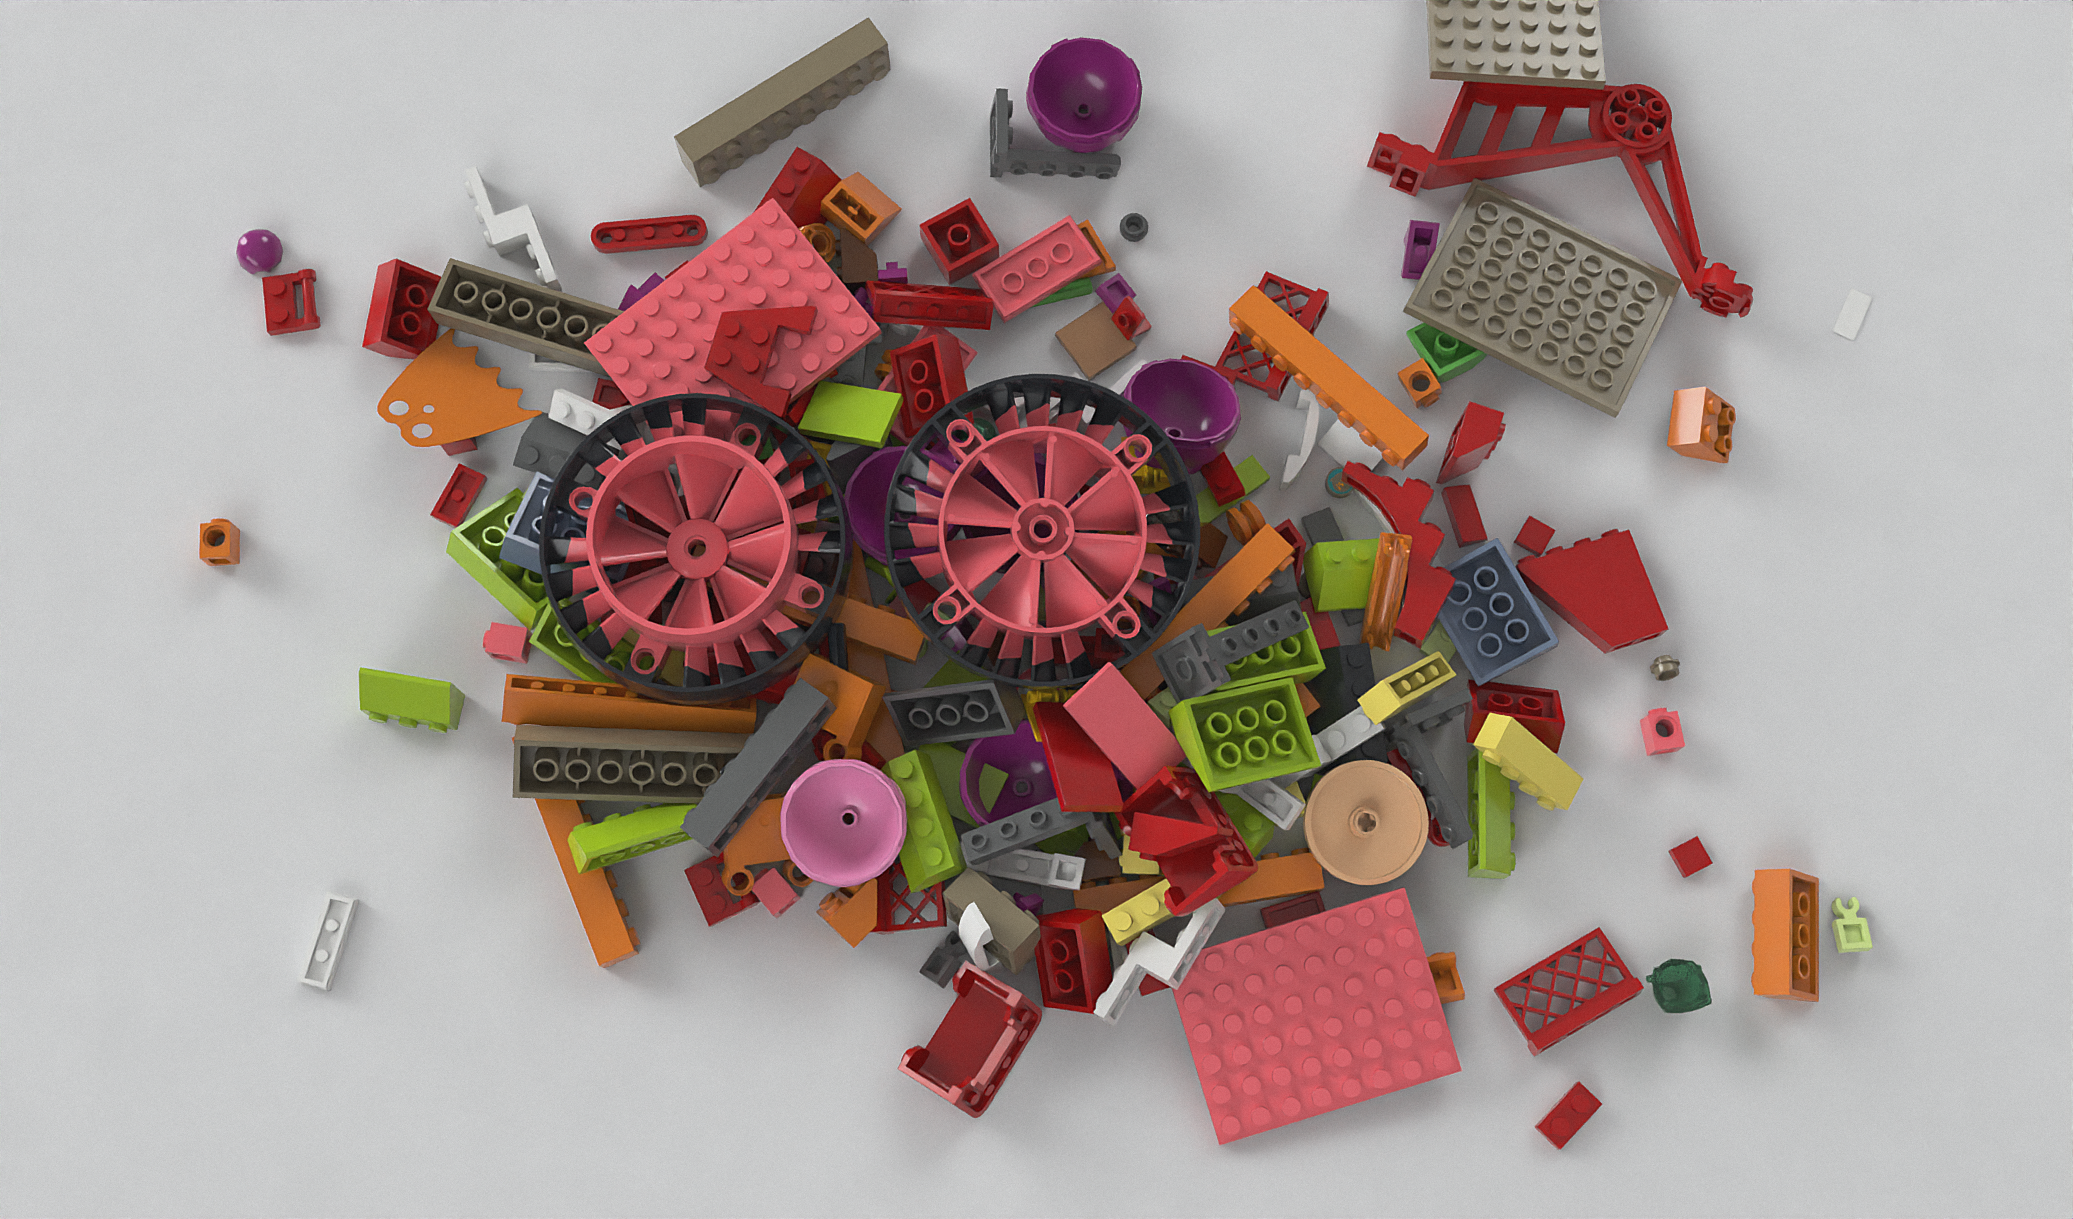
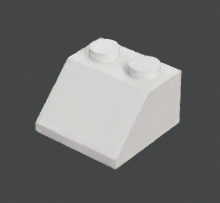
(1345, 445)

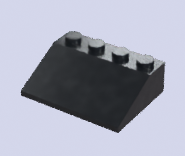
(1336, 690)

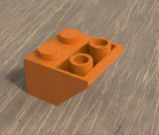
(859, 208)
(1701, 425)
(851, 911)

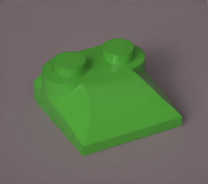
(1443, 353)

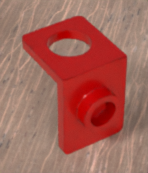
(1130, 319)

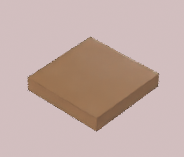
(1095, 341)

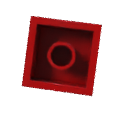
(959, 241)

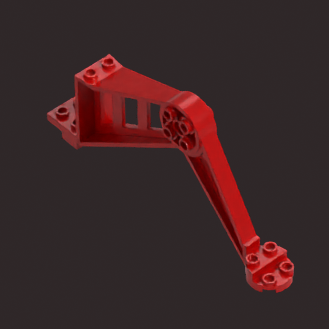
(1418, 168)

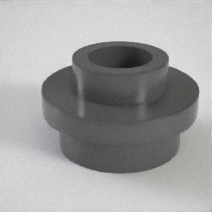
(1137, 220)

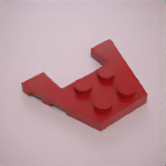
(744, 350)

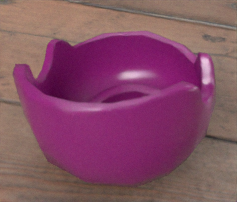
(259, 251)

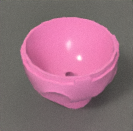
(816, 828)

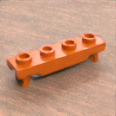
(1385, 590)

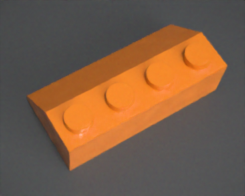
(1786, 935)

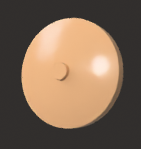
(1365, 822)

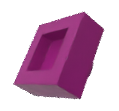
(1114, 291)

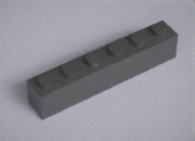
(758, 767)

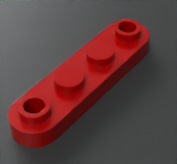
(649, 234)

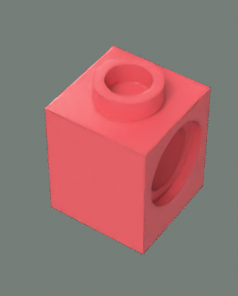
(507, 642)
(1653, 741)
(774, 891)

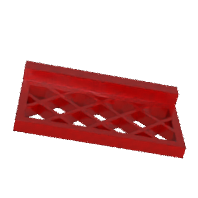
(929, 305)
(1309, 318)
(886, 906)
(1580, 1016)

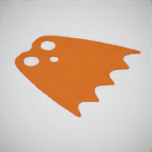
(462, 394)

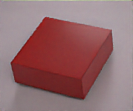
(1534, 536)
(1690, 857)

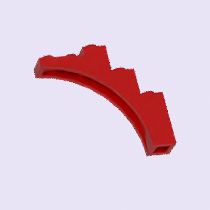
(1403, 509)

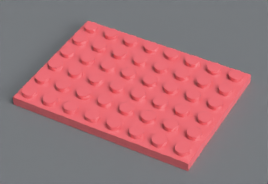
(759, 264)
(1314, 1016)

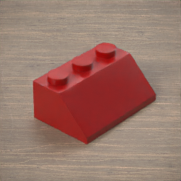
(802, 187)
(399, 311)
(928, 378)
(1471, 441)
(1533, 707)
(1073, 959)

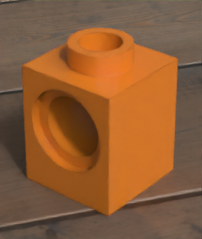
(1415, 372)
(225, 554)

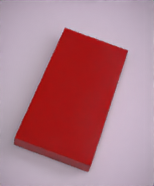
(1077, 765)

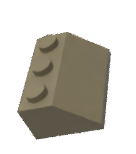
(1013, 931)

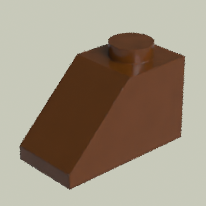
(1098, 864)

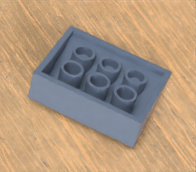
(522, 537)
(1493, 615)

